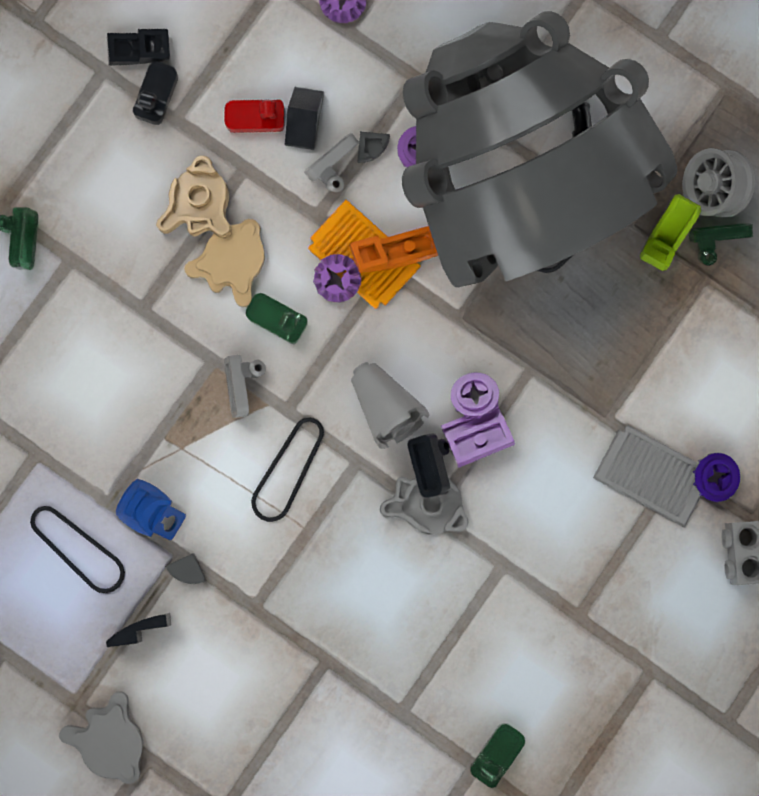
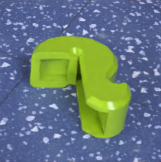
(670, 232)

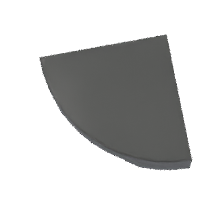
(371, 146)
(187, 570)

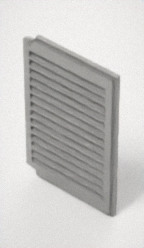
(650, 475)

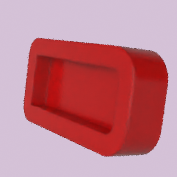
(254, 116)

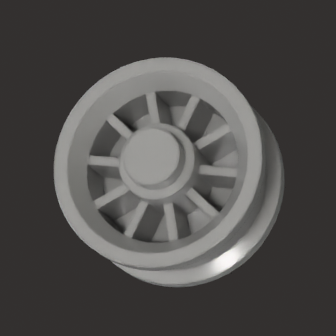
(719, 182)

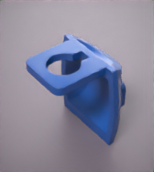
(145, 507)

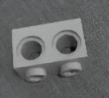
(739, 553)

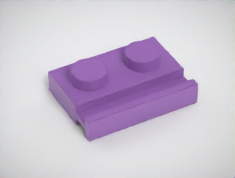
(477, 438)

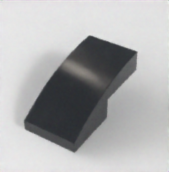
(138, 47)
(132, 633)

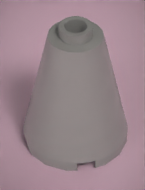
(386, 405)

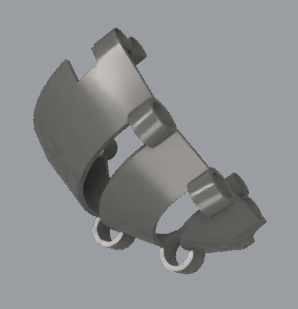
(554, 200)

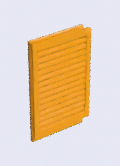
(348, 226)

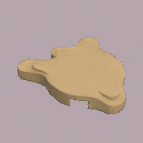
(198, 200)
(231, 261)

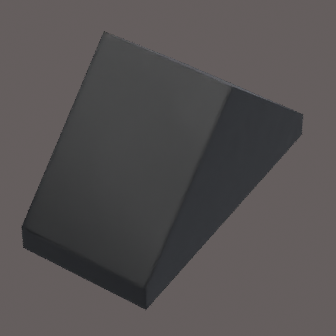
(303, 118)

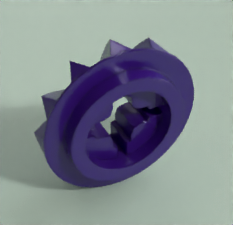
(726, 485)

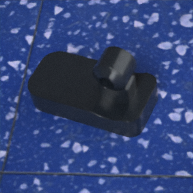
(155, 93)
(428, 464)

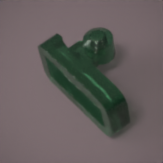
(707, 235)
(23, 236)
(276, 318)
(497, 755)

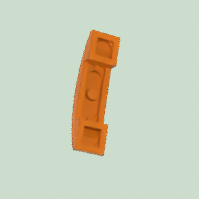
(393, 251)

